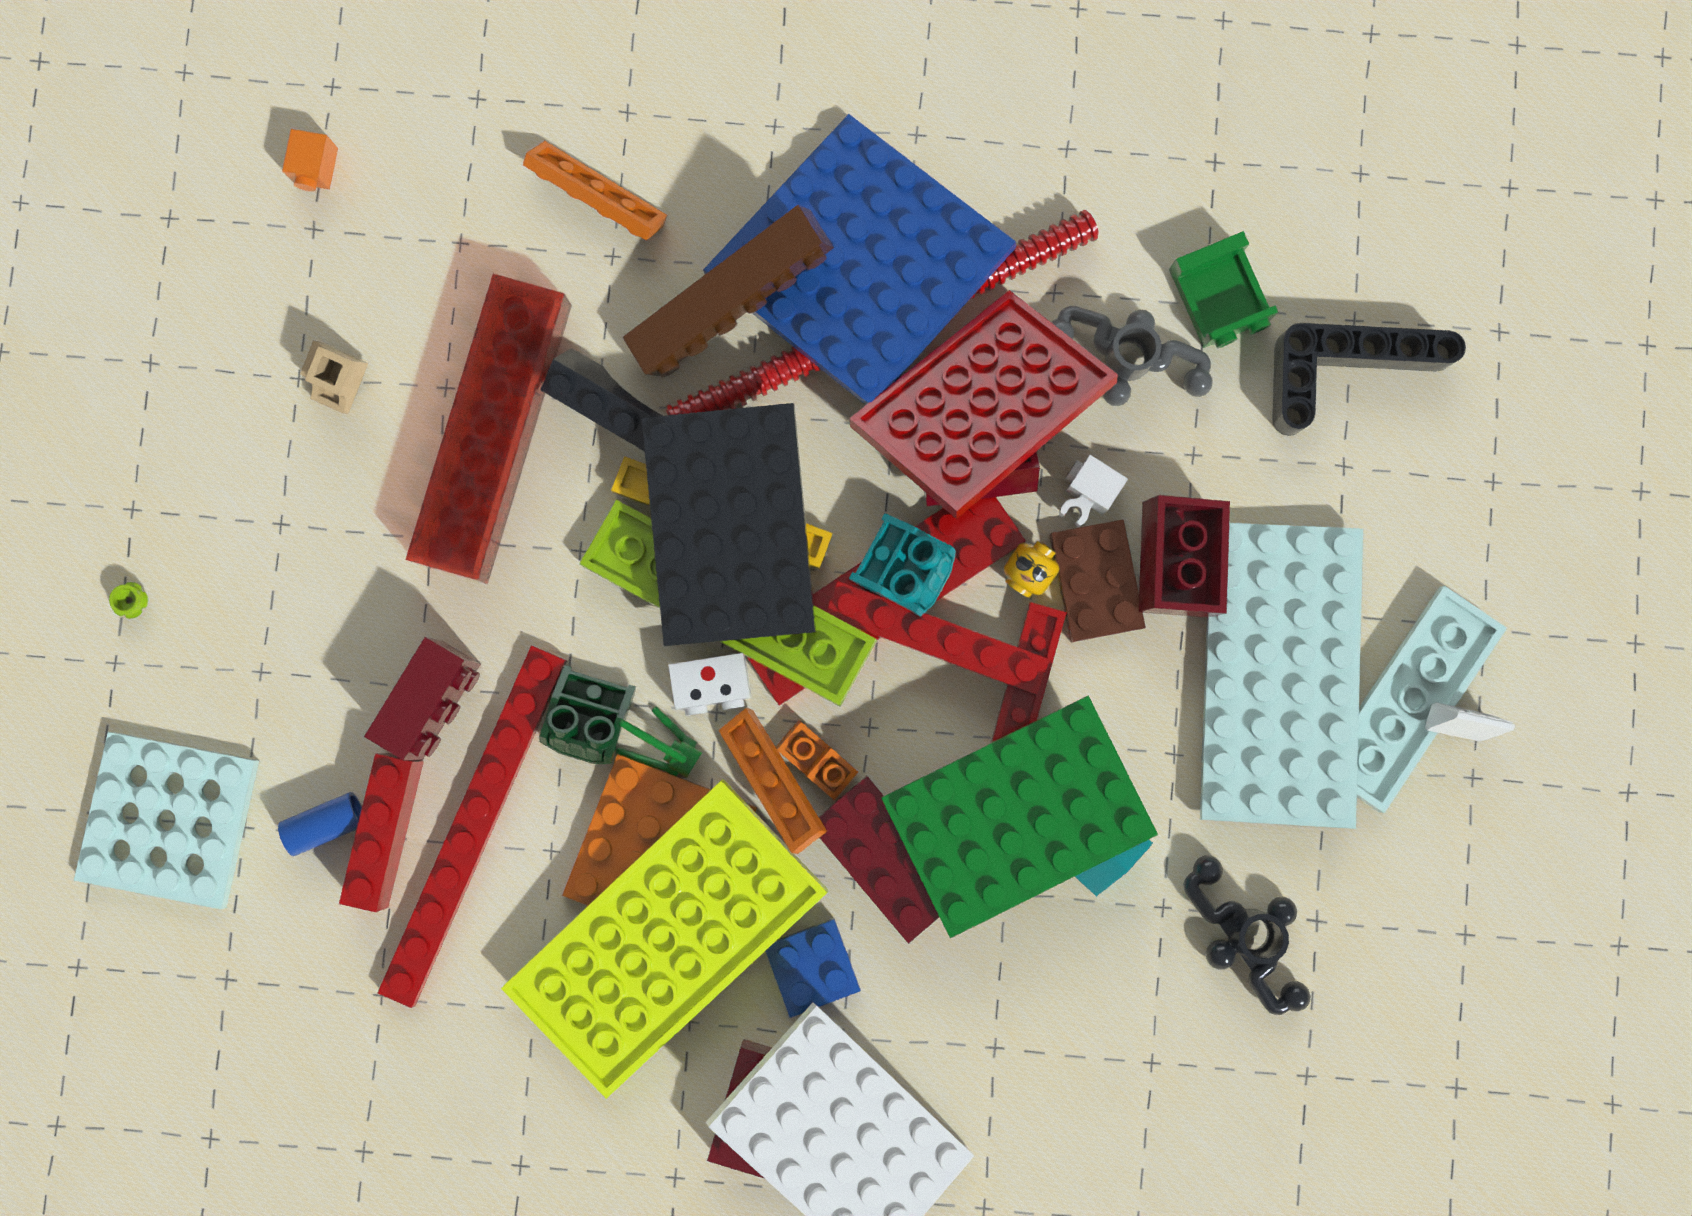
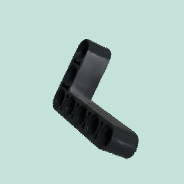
(1351, 354)

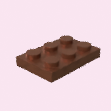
(1097, 580)

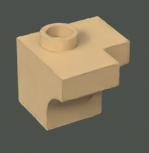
(333, 376)

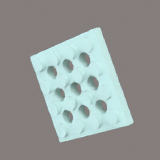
(107, 825)

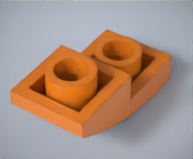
(816, 759)

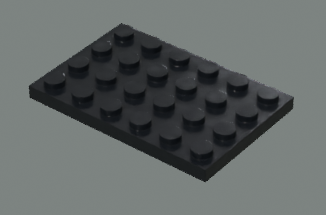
(729, 524)

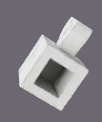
(1093, 487)

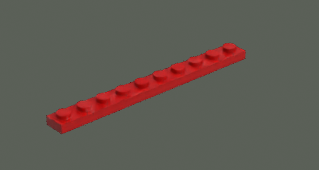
(472, 827)

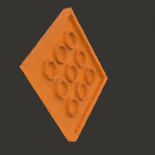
(629, 818)

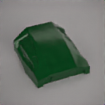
(585, 717)

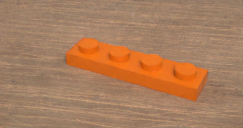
(595, 190)
(772, 781)

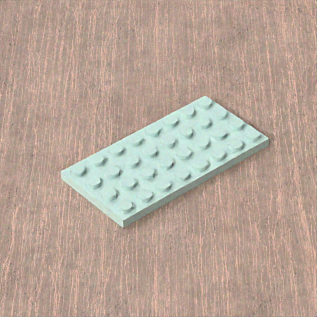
(1284, 679)

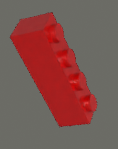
(381, 832)

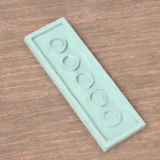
(1428, 667)

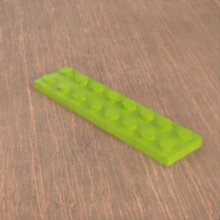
(818, 661)

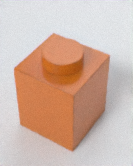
(310, 160)

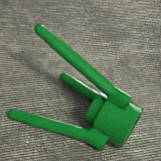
(679, 756)

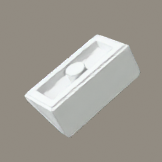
(1465, 723)

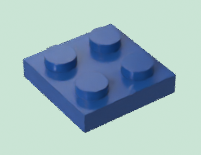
(812, 967)

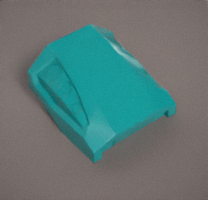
(905, 565)

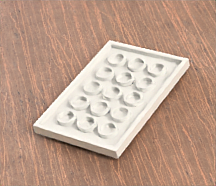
(837, 1128)

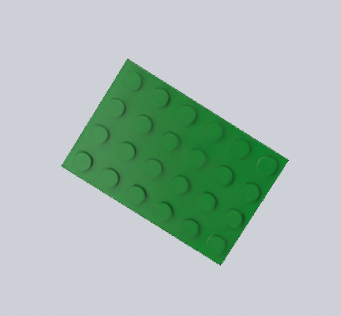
(1019, 816)

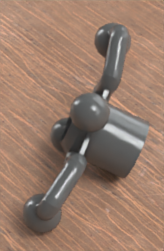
(1141, 332)

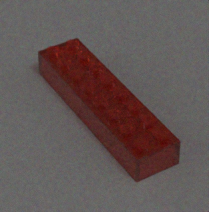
(489, 429)

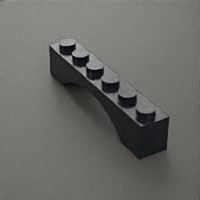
(596, 395)

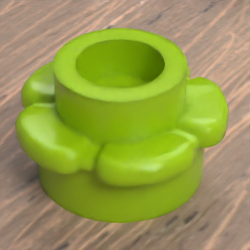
(119, 597)

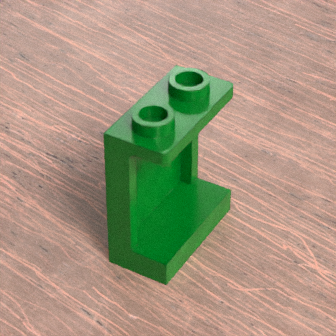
(1221, 291)

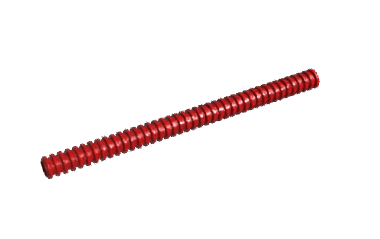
(793, 364)

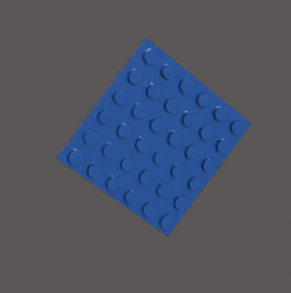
(898, 262)

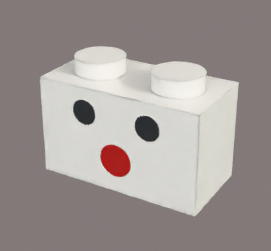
(709, 683)

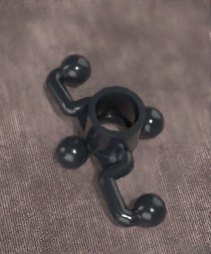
(1234, 922)

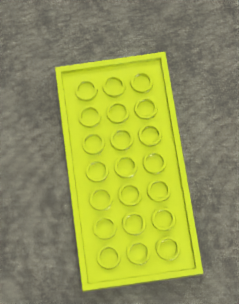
(664, 938)

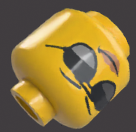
(1031, 568)

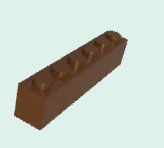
(729, 292)

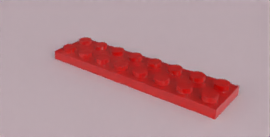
(978, 536)

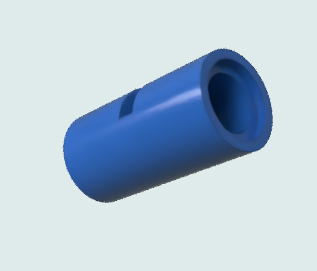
(320, 824)

